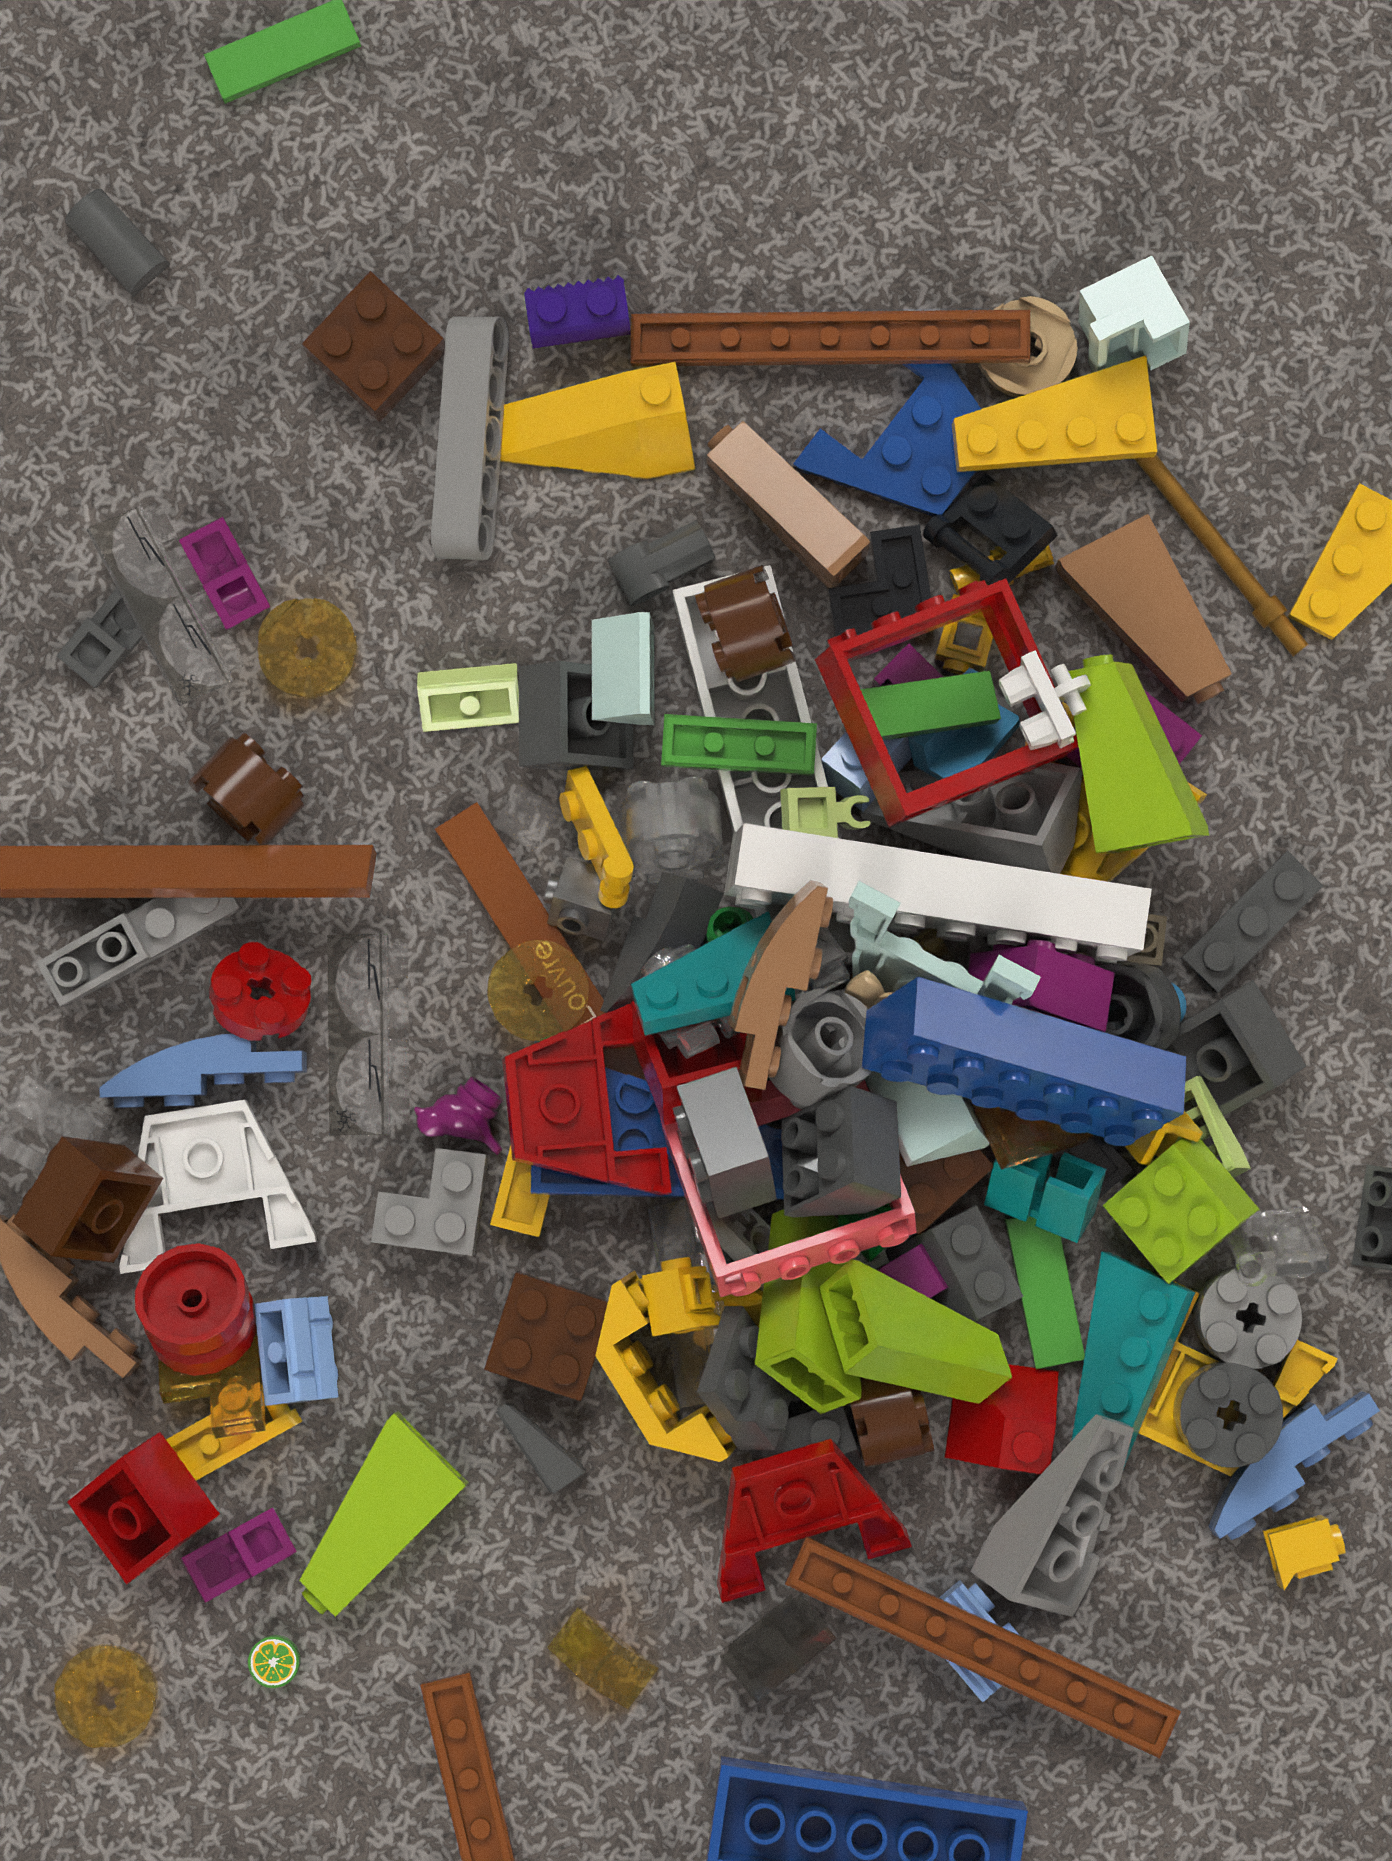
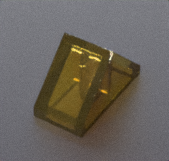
(602, 1658)

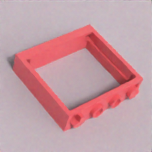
(797, 1257)

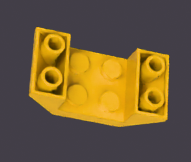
(649, 1404)

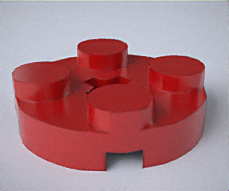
(260, 968)

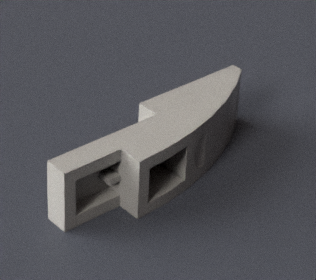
(129, 943)

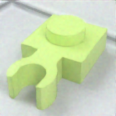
(817, 812)

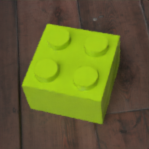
(1180, 1207)

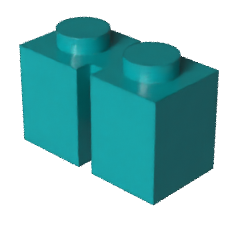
(1059, 1204)

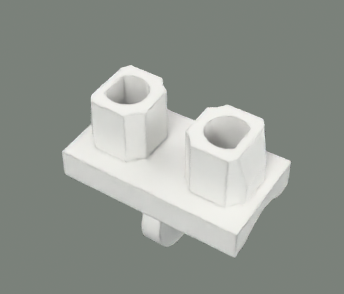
(1052, 723)

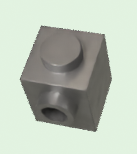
(576, 901)

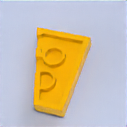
(1351, 567)

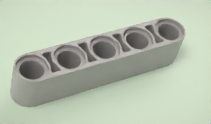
(470, 438)

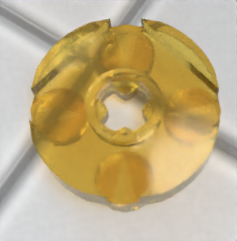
(307, 619)
(521, 967)
(113, 1667)

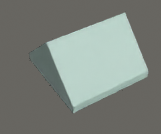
(623, 669)
(930, 1123)

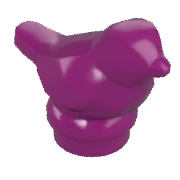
(462, 1114)

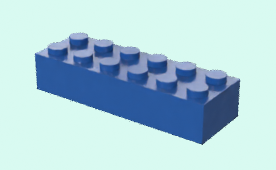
(1023, 1062)
(828, 1816)

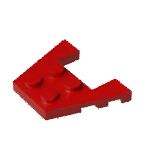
(563, 1109)
(796, 1498)

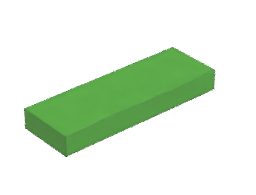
(282, 50)
(933, 705)
(739, 744)
(1047, 1294)

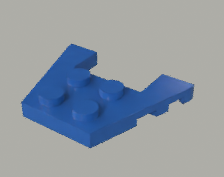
(914, 454)

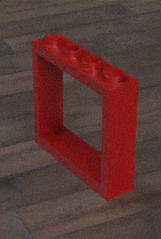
(1013, 642)

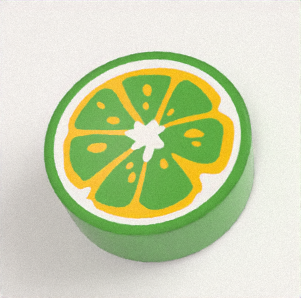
(274, 1661)

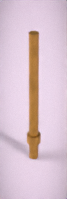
(1268, 610)

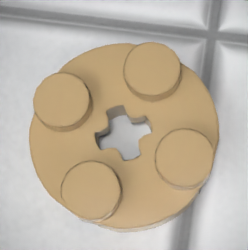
(1054, 340)

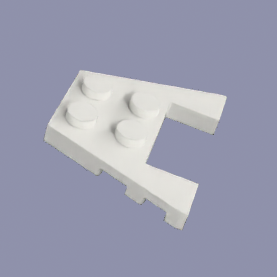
(209, 1160)

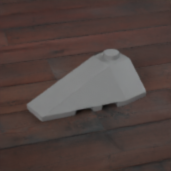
(1013, 823)
(1048, 1536)

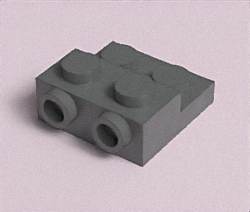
(738, 1392)

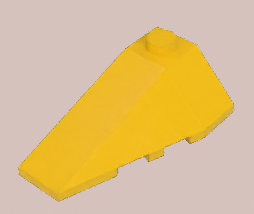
(607, 425)

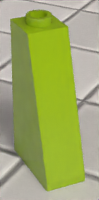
(1128, 765)
(794, 1328)
(909, 1339)
(383, 1511)

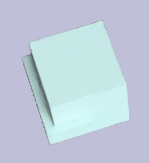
(1132, 317)

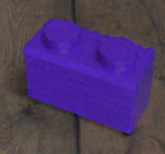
(577, 312)

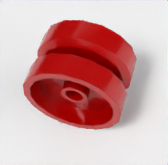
(196, 1309)

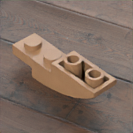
(781, 960)
(42, 1288)

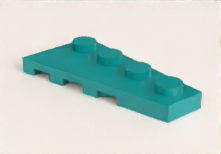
(1128, 1342)

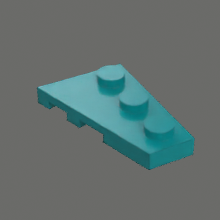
(701, 982)

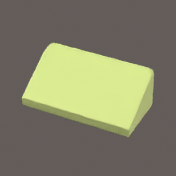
(469, 697)

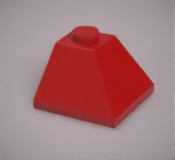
(1010, 1426)

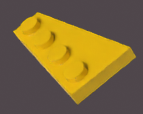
(1071, 422)

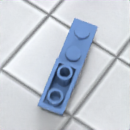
(183, 1070)
(1274, 1478)

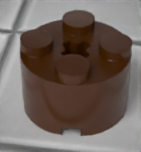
(747, 625)
(248, 790)
(890, 1423)

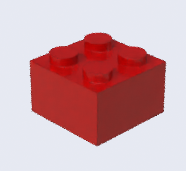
(669, 1068)
(143, 1507)

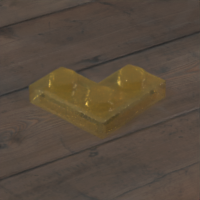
(233, 1392)

